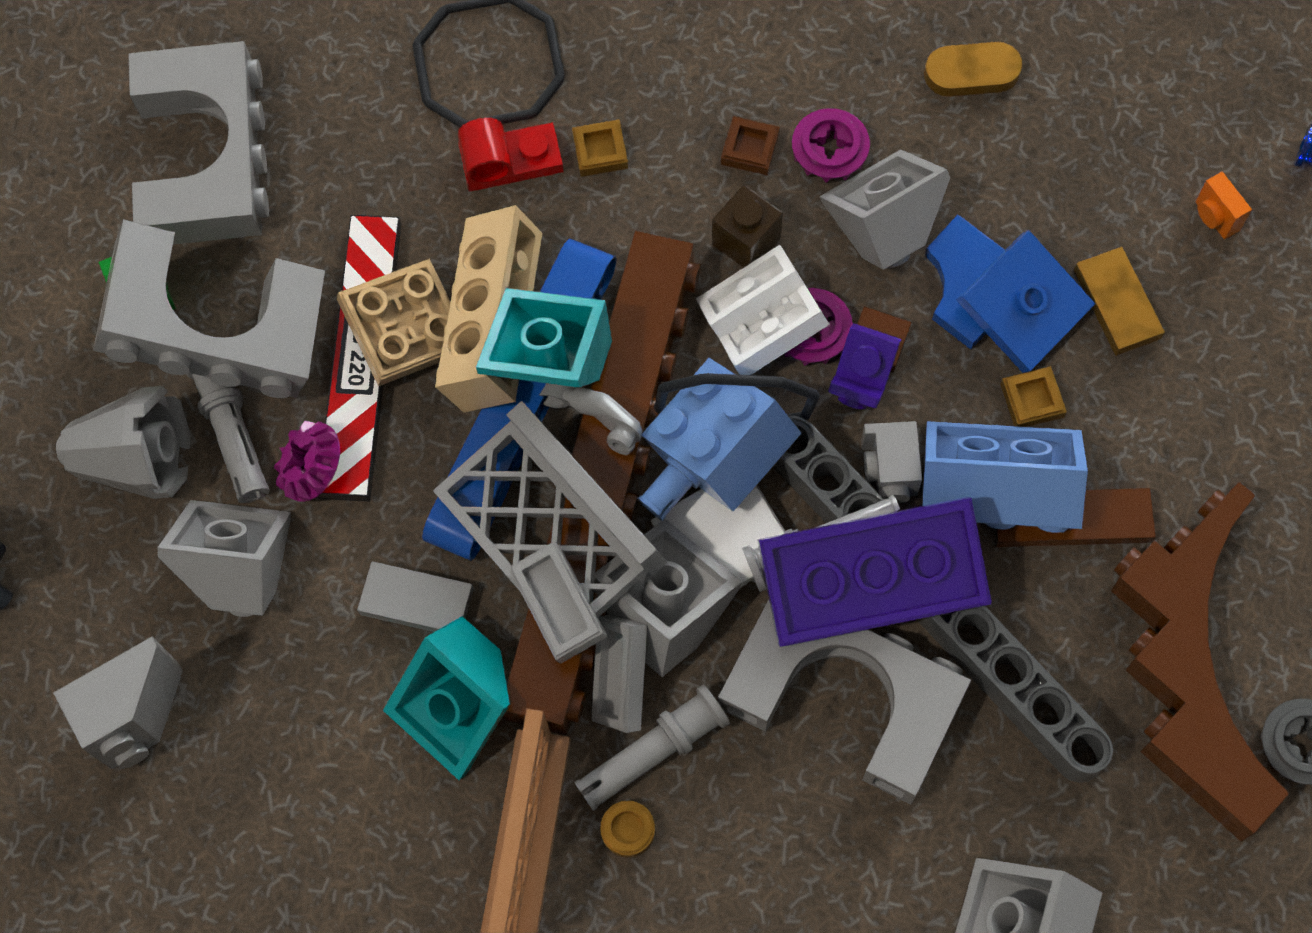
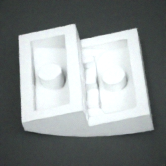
(762, 311)
(725, 532)

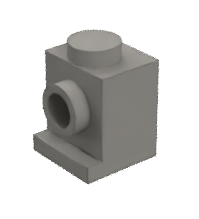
(893, 459)

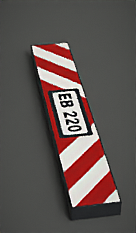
(353, 392)

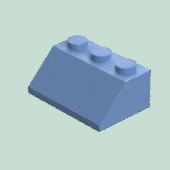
(1009, 473)

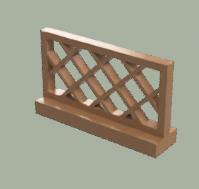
(526, 828)

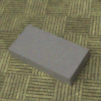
(413, 597)
(557, 602)
(619, 674)

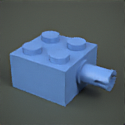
(715, 441)

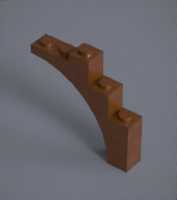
(1199, 742)

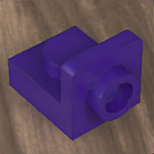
(864, 367)

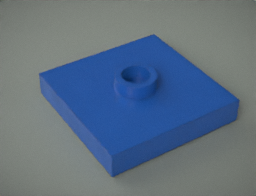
(1025, 302)

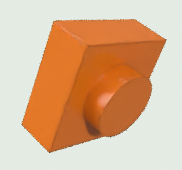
(1222, 206)

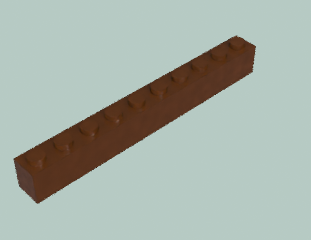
(639, 359)

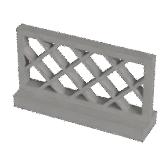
(570, 482)

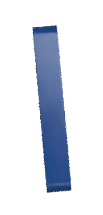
(576, 273)

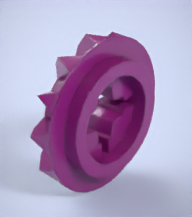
(815, 130)
(831, 337)
(320, 451)

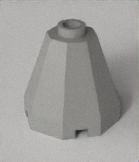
(129, 444)

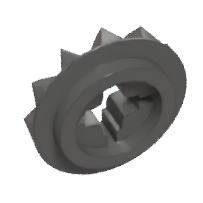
(1286, 723)

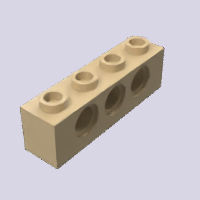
(495, 254)

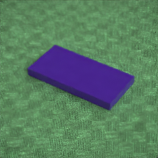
(874, 571)

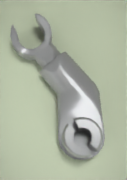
(623, 426)

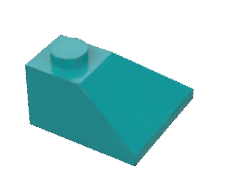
(547, 339)
(452, 695)

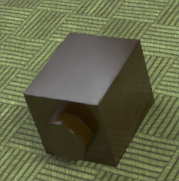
(746, 227)

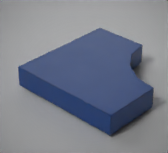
(960, 257)

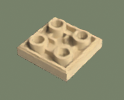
(398, 320)

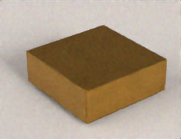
(600, 148)
(1033, 397)

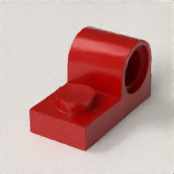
(503, 157)

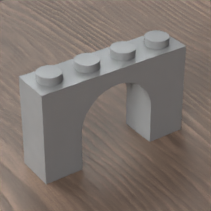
(227, 195)
(142, 326)
(919, 692)

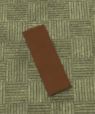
(1108, 518)

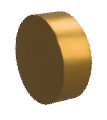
(627, 829)

